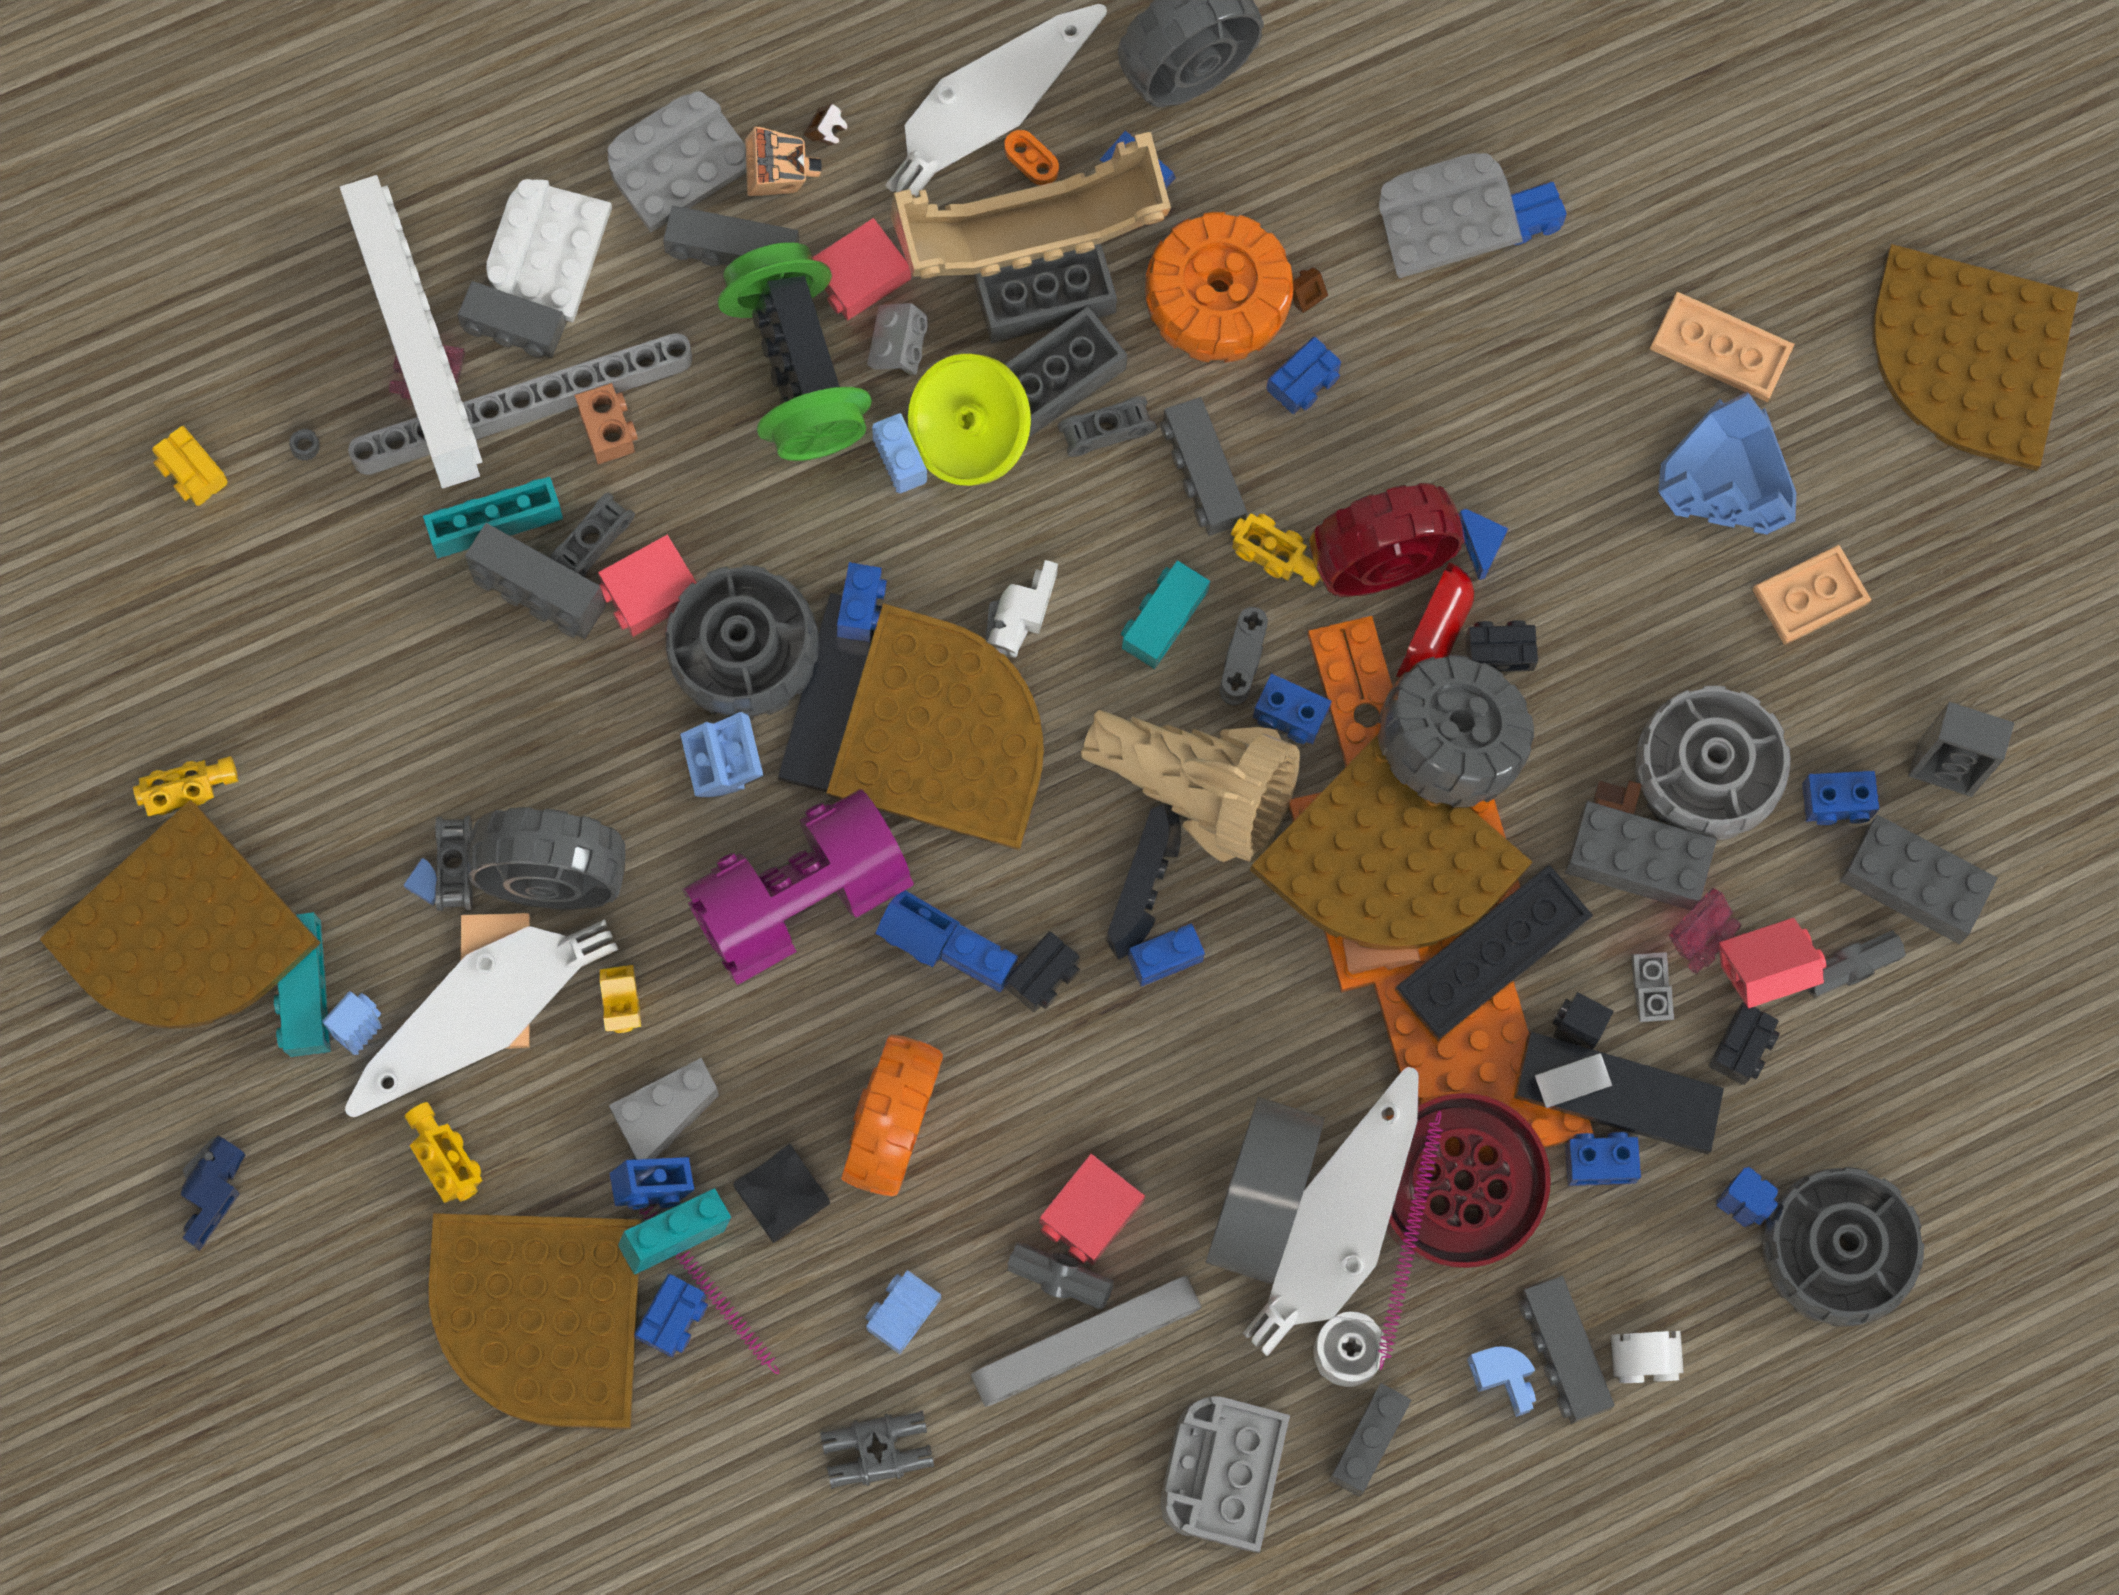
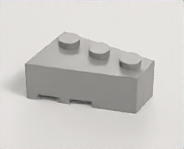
(664, 1109)

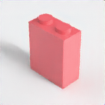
(863, 269)
(646, 585)
(1772, 962)
(1091, 1210)

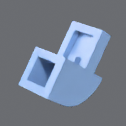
(1507, 1367)

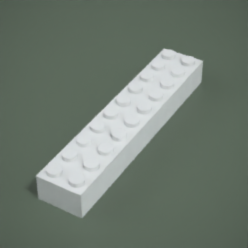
(412, 331)

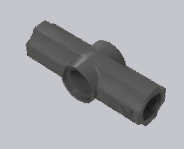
(1859, 962)
(1060, 1275)

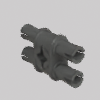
(861, 1437)

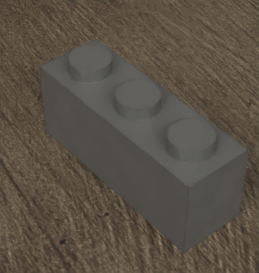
(511, 320)
(1370, 1440)

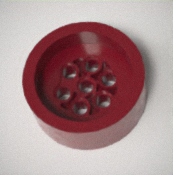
(1517, 1163)

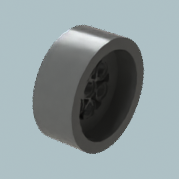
(1265, 1190)

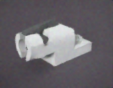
(1020, 611)

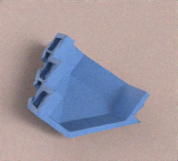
(1730, 470)

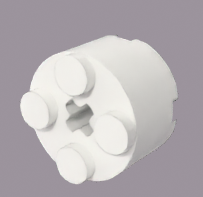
(1647, 1355)
(1333, 1360)

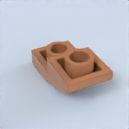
(1364, 958)

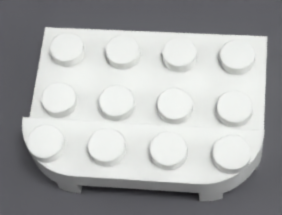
(547, 245)

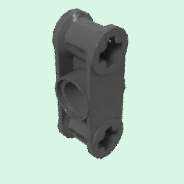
(1128, 418)
(604, 519)
(1243, 656)
(453, 841)

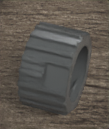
(308, 453)

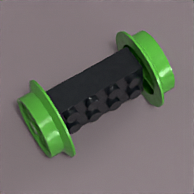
(777, 292)

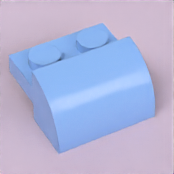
(721, 756)

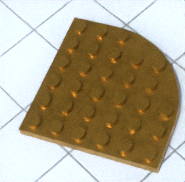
(1972, 352)
(942, 731)
(1388, 863)
(180, 930)
(538, 1315)

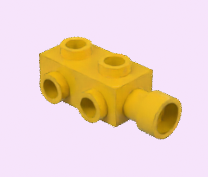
(1273, 544)
(181, 788)
(443, 1156)

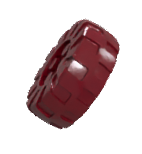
(1386, 540)

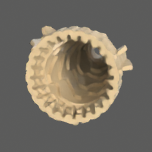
(1226, 786)

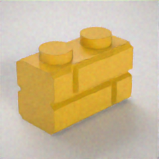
(189, 466)

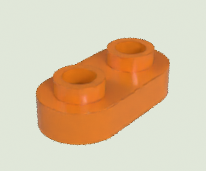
(1032, 159)

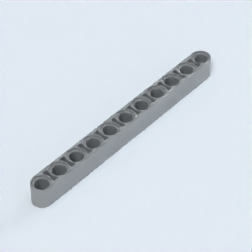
(533, 391)

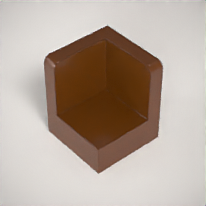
(1618, 797)

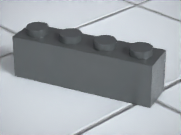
(717, 237)
(1203, 465)
(1566, 1350)

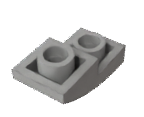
(1652, 987)
(1573, 1080)

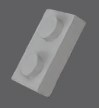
(898, 338)

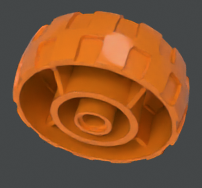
(1227, 256)
(891, 1115)

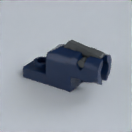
(208, 1188)

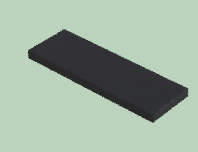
(825, 705)
(1493, 952)
(1638, 1101)

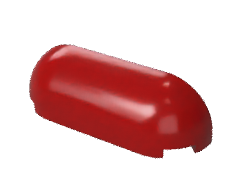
(1442, 618)

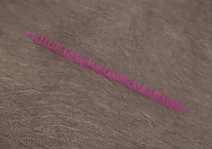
(1414, 1239)
(727, 1312)

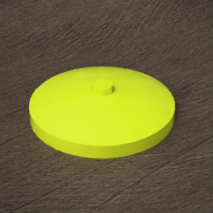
(969, 419)

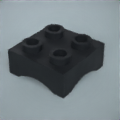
(781, 1193)

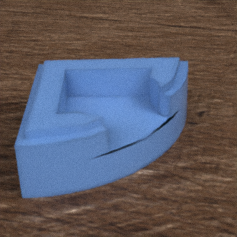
(423, 881)

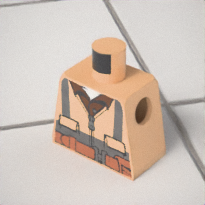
(777, 163)

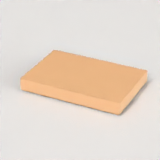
(1811, 594)

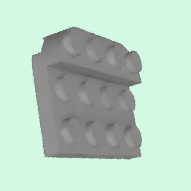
(676, 158)
(1448, 213)
(1223, 1471)

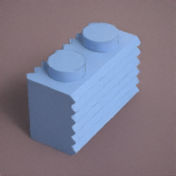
(899, 453)
(353, 1021)
(902, 1311)

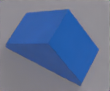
(1482, 540)

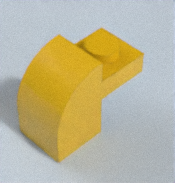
(620, 999)

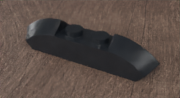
(1159, 840)

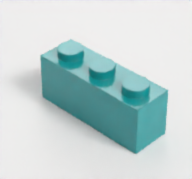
(1164, 614)
(674, 1231)

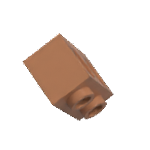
(602, 424)

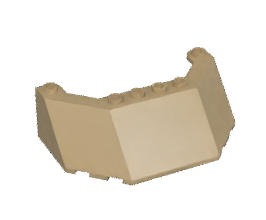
(1034, 220)

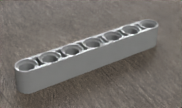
(1085, 1341)

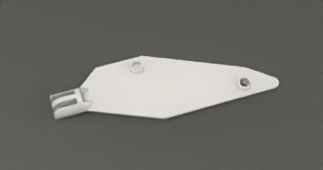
(989, 96)
(477, 1010)
(1342, 1219)

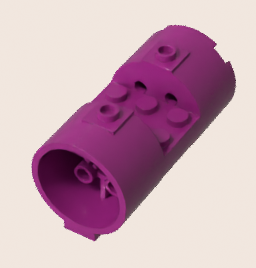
(747, 913)

